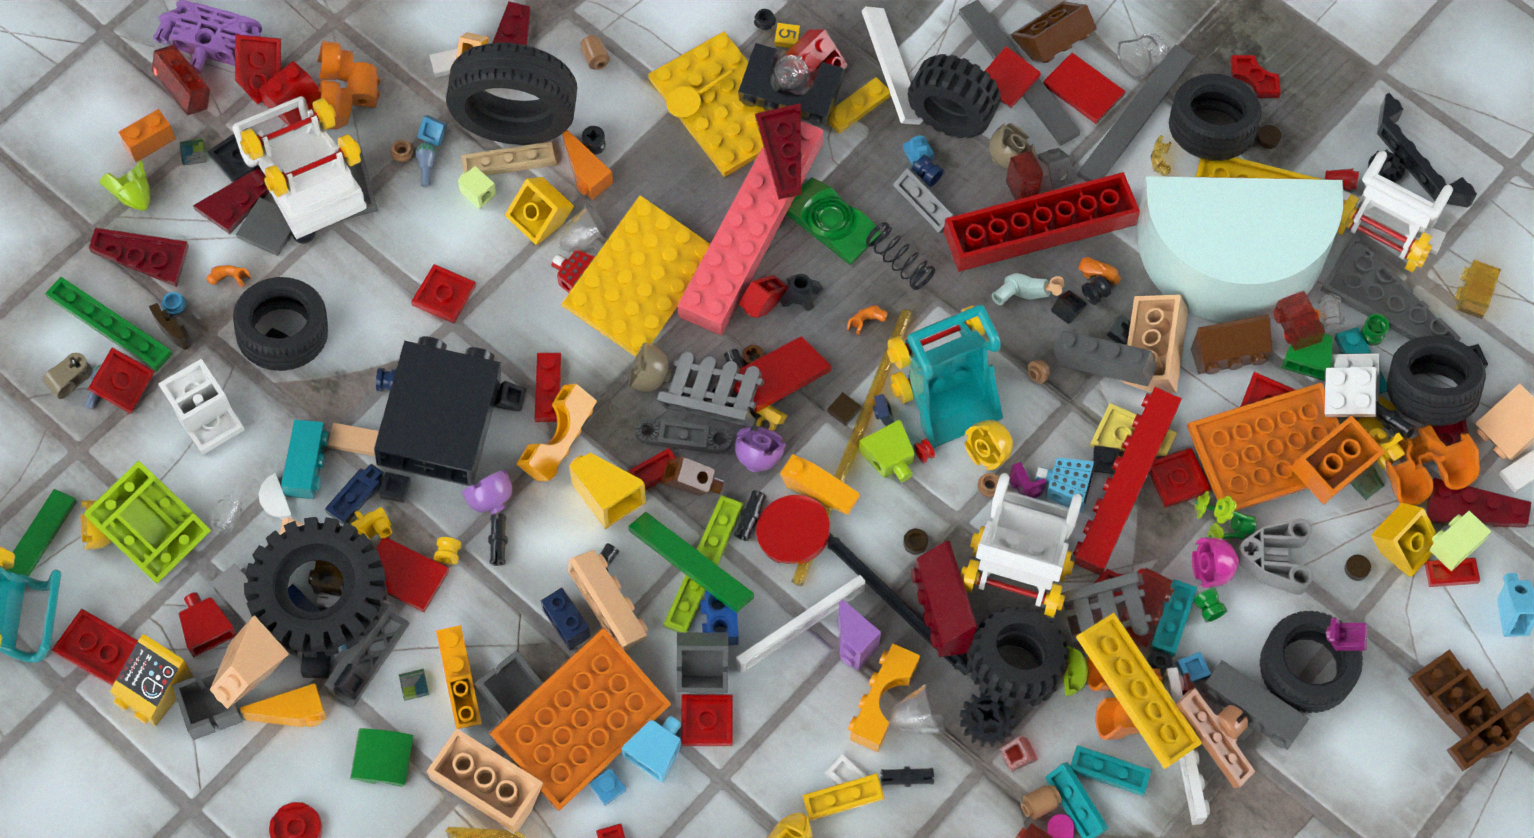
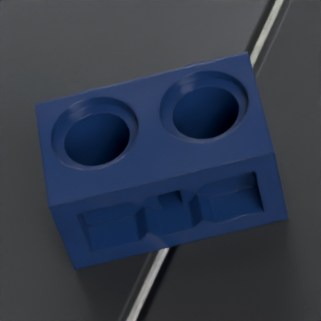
(565, 618)

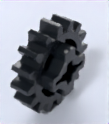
(995, 725)

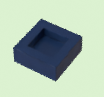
(883, 410)

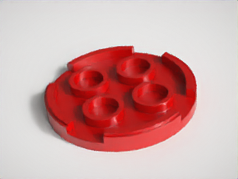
(793, 529)

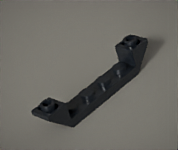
(1415, 163)

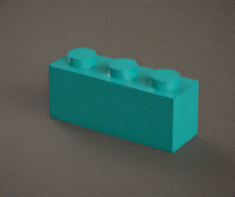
(304, 459)

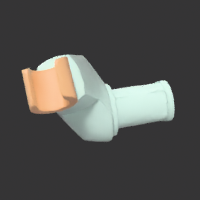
(1027, 288)

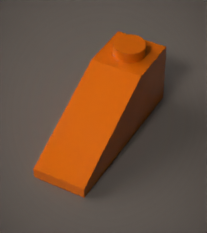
(589, 172)

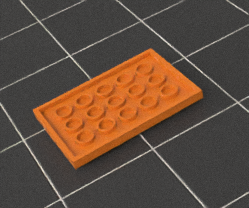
(1254, 446)
(580, 718)

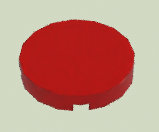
(296, 821)

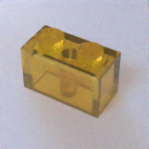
(1477, 288)

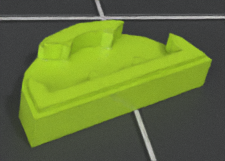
(1076, 672)

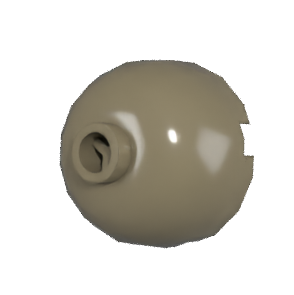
(1007, 143)
(650, 369)

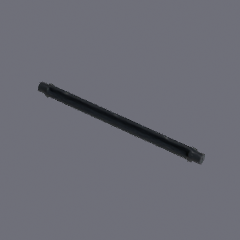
(890, 597)

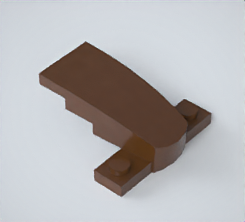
(1470, 710)

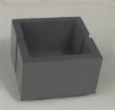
(702, 662)
(509, 686)
(202, 709)

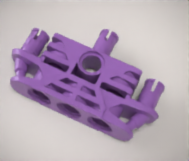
(204, 25)

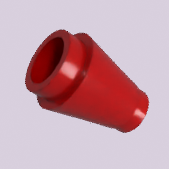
(1348, 176)

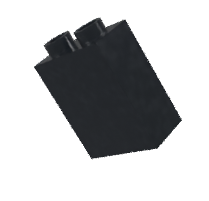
(438, 411)

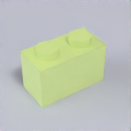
(1460, 540)

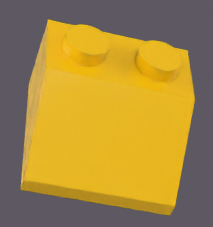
(538, 209)
(1405, 538)

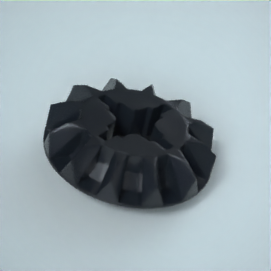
(1395, 171)

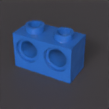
(724, 617)

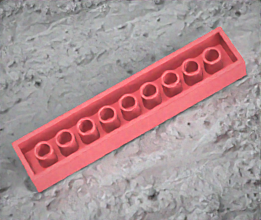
(742, 241)

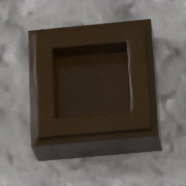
(844, 409)

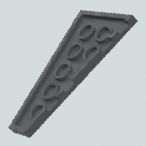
(1376, 289)

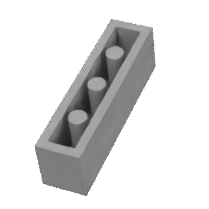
(231, 590)

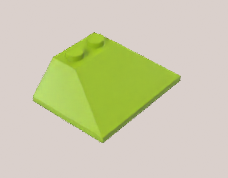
(147, 521)

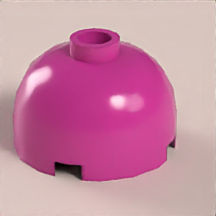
(1214, 562)

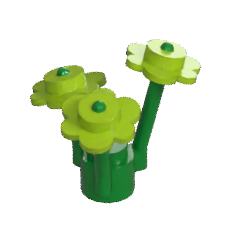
(1225, 511)

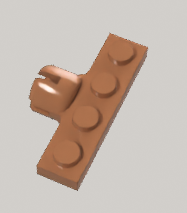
(1218, 735)

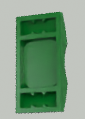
(832, 220)

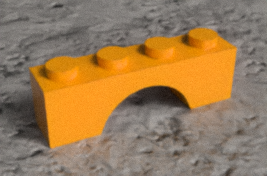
(572, 409)
(896, 670)

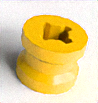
(447, 550)

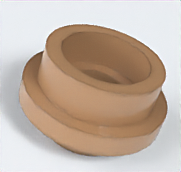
(402, 145)
(1038, 371)
(985, 479)

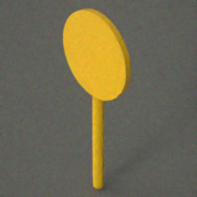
(685, 101)

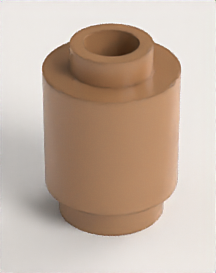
(594, 52)
(1040, 801)

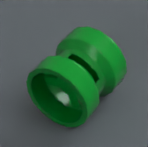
(1375, 329)
(1210, 605)

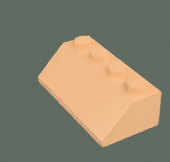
(1160, 326)
(606, 600)
(485, 780)

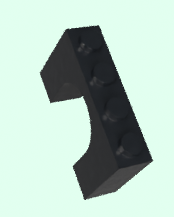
(815, 104)

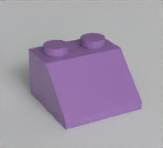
(856, 636)

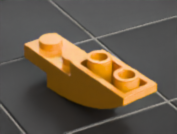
(458, 677)

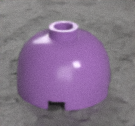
(759, 449)
(489, 493)

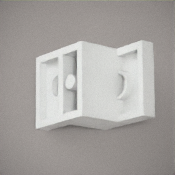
(1352, 385)
(201, 406)

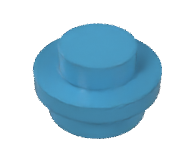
(173, 303)

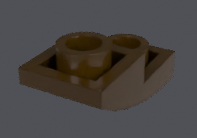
(170, 327)

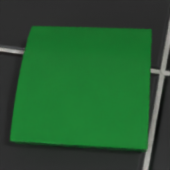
(381, 757)

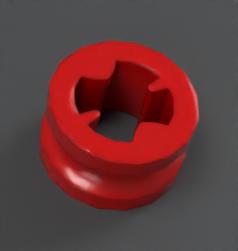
(924, 450)

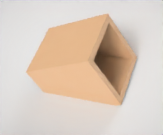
(1509, 424)
(247, 662)

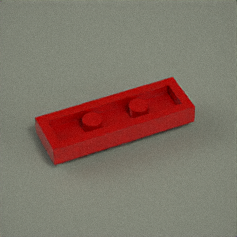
(547, 385)

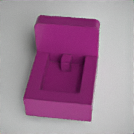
(1020, 481)
(1347, 635)

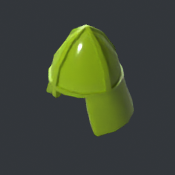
(130, 188)

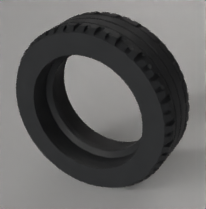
(518, 69)

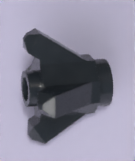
(800, 291)

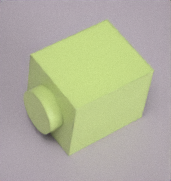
(476, 187)

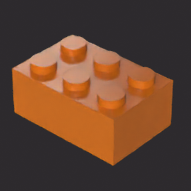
(1337, 460)

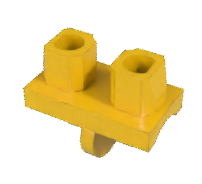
(1391, 447)
(373, 523)

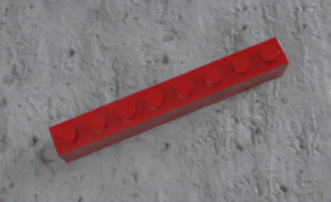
(1127, 481)

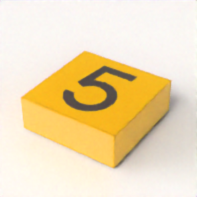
(786, 35)

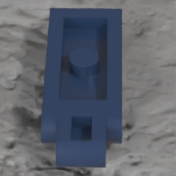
(355, 494)

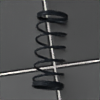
(884, 234)

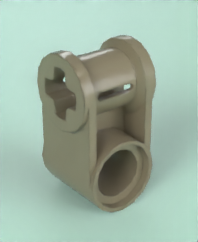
(66, 377)

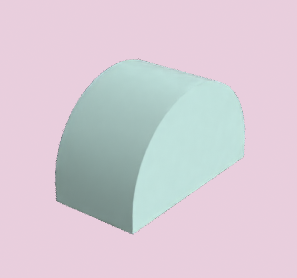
(1236, 240)

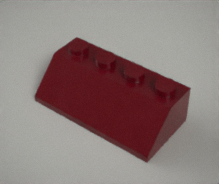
(944, 600)

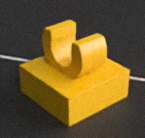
(772, 415)

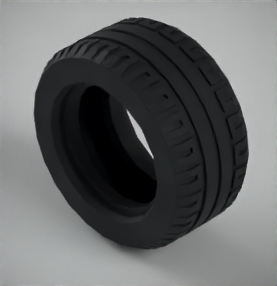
(1220, 94)
(274, 295)
(1441, 357)
(1291, 689)

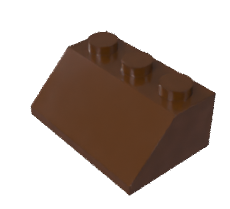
(1055, 31)
(1232, 344)

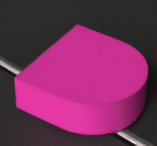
(1060, 826)

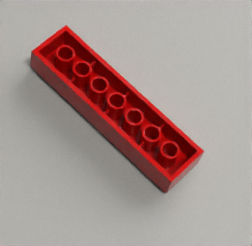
(1041, 221)

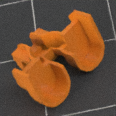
(360, 80)
(1456, 465)
(1110, 716)

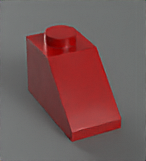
(762, 296)

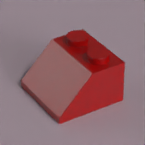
(288, 85)

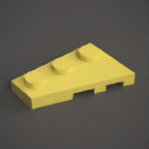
(1117, 425)

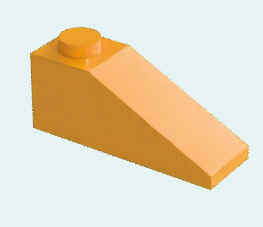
(818, 484)
(293, 708)

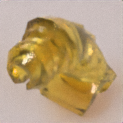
(1158, 162)

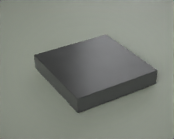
(265, 227)

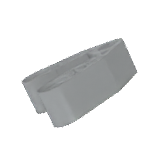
(1270, 555)

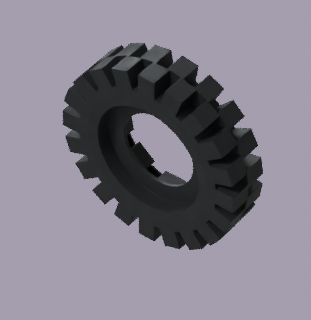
(326, 629)

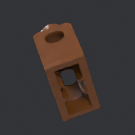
(691, 477)

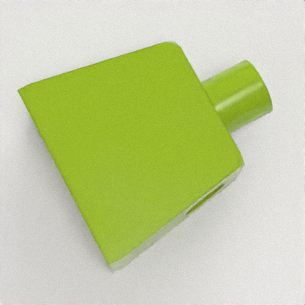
(889, 451)

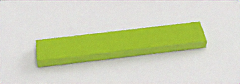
(712, 546)

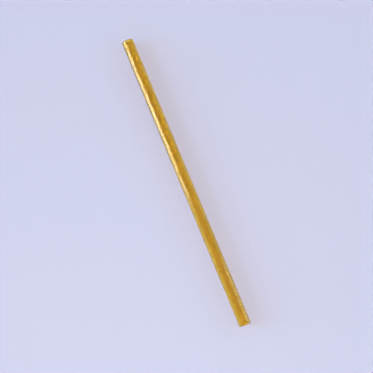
(860, 427)

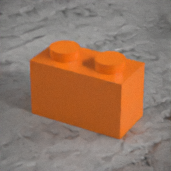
(147, 135)

